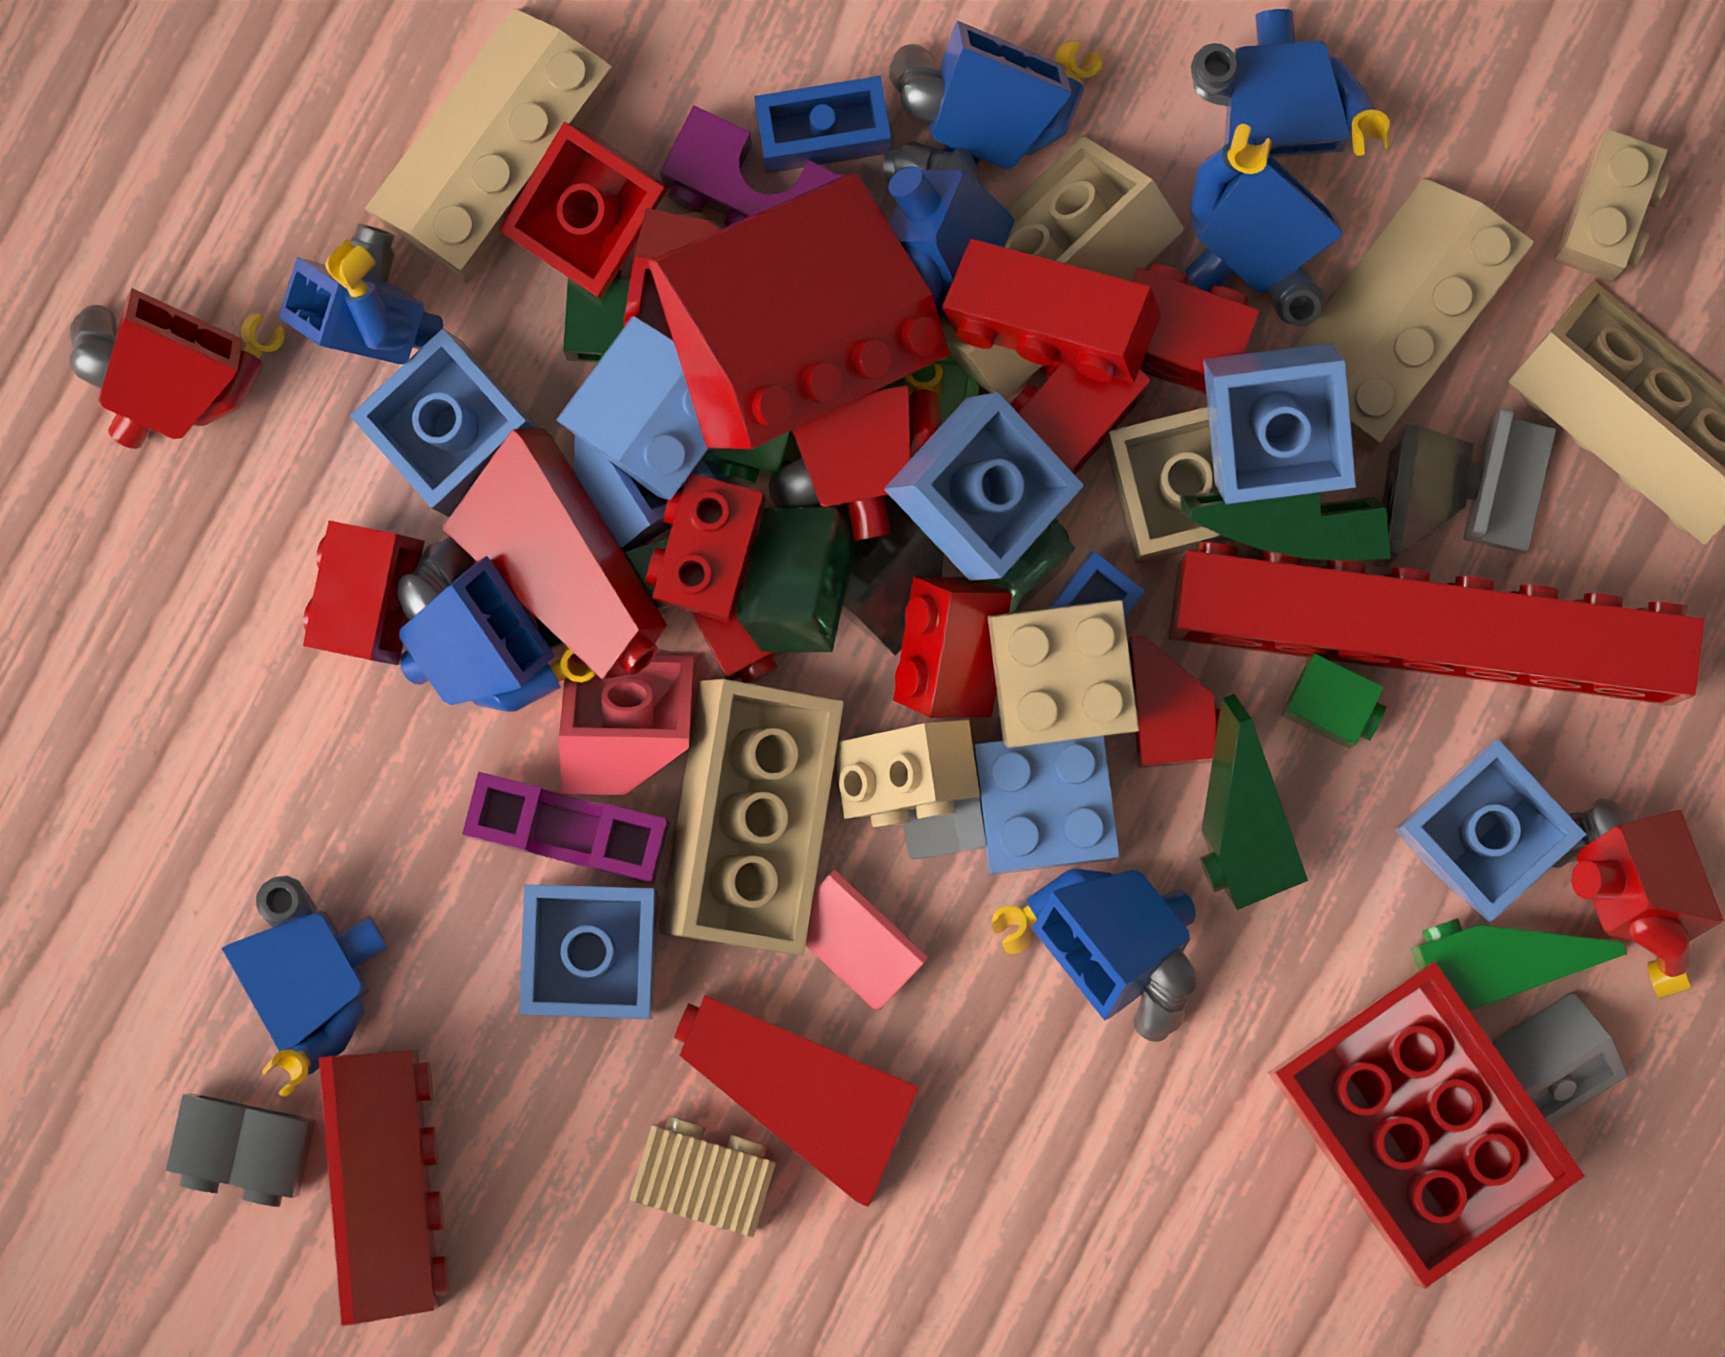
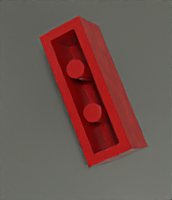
(1051, 312)

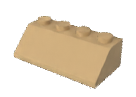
(488, 140)
(1081, 213)
(1414, 301)
(1634, 407)
(751, 816)

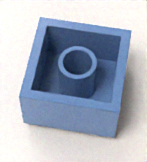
(441, 420)
(1279, 423)
(984, 487)
(1045, 804)
(588, 951)

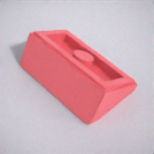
(860, 942)

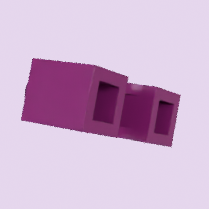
(708, 165)
(566, 828)

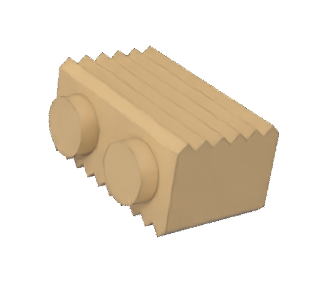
(704, 1178)

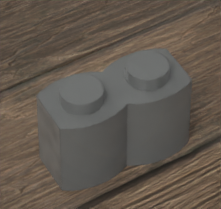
(239, 1147)

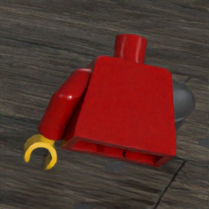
(164, 366)
(859, 451)
(1645, 885)

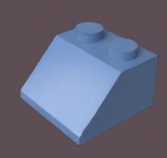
(639, 410)
(1490, 831)

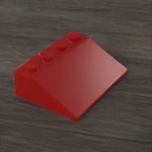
(795, 314)
(1426, 1125)
(382, 1185)

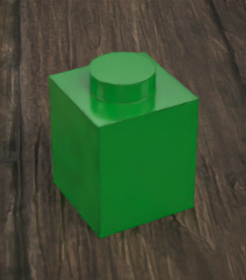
(1335, 702)

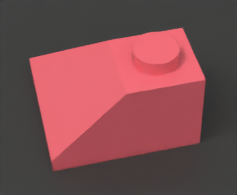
(624, 726)

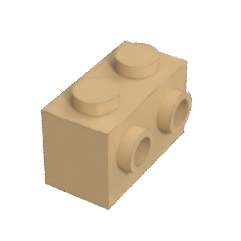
(1611, 204)
(905, 771)

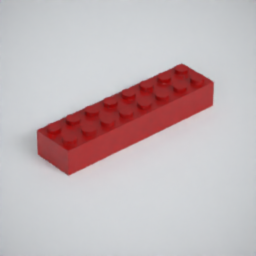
(1437, 627)

